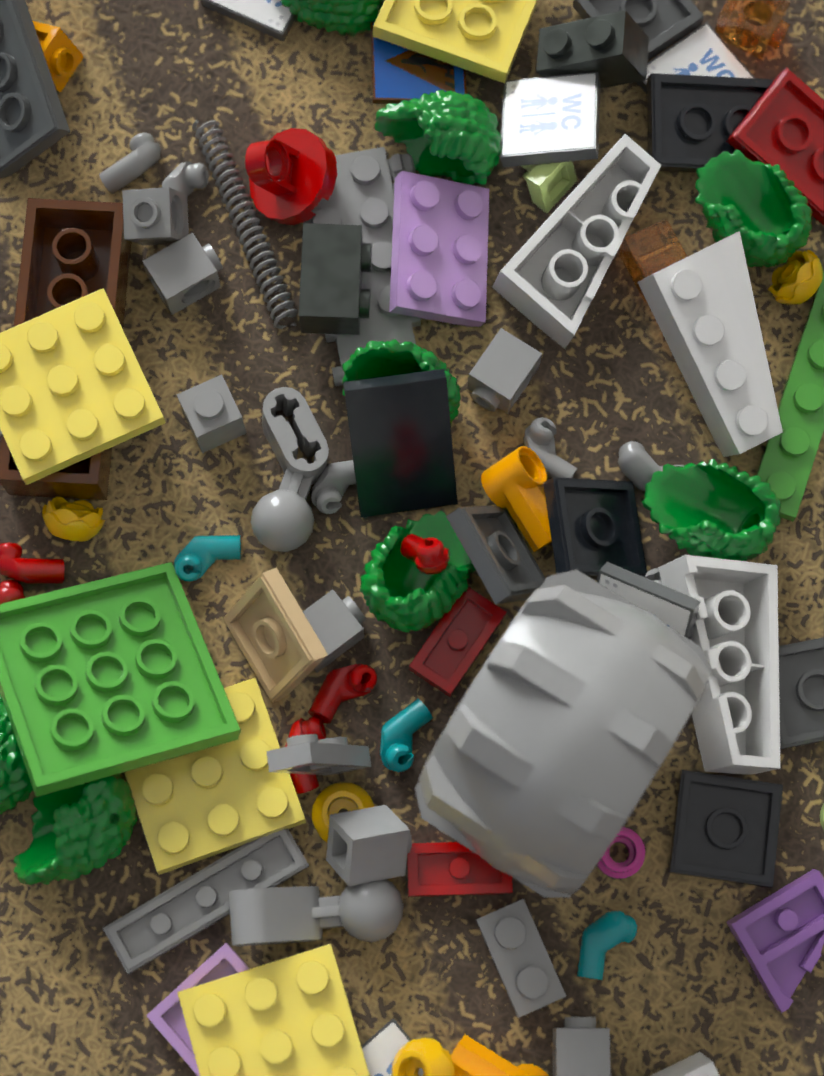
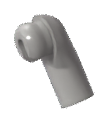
(187, 177)
(540, 439)

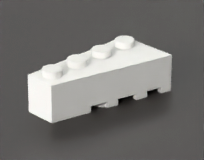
(571, 251)
(717, 342)
(739, 636)

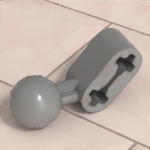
(283, 516)
(299, 913)

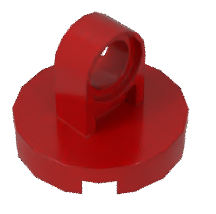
(290, 175)

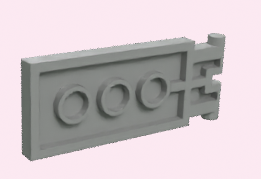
(366, 198)

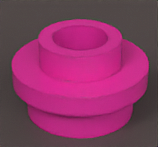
(635, 858)

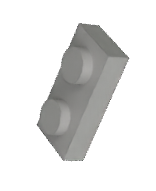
(318, 757)
(520, 958)

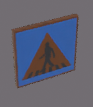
(406, 74)

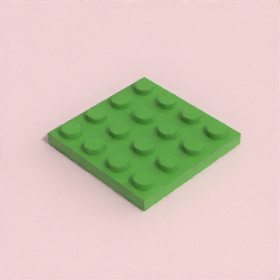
(109, 679)

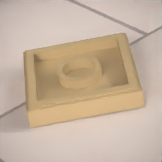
(275, 635)

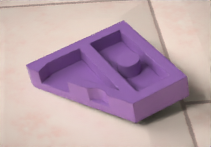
(783, 936)

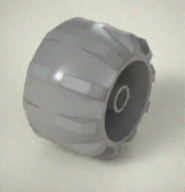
(561, 733)

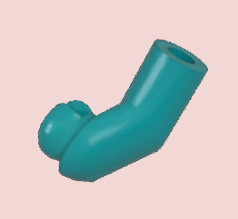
(203, 552)
(398, 736)
(601, 937)

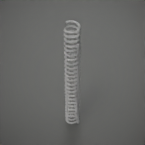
(282, 287)

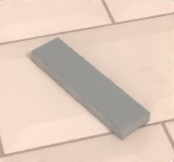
(202, 899)

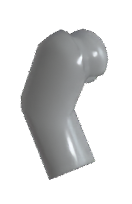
(143, 156)
(637, 464)
(332, 485)

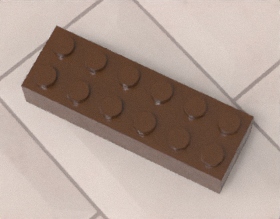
(65, 256)

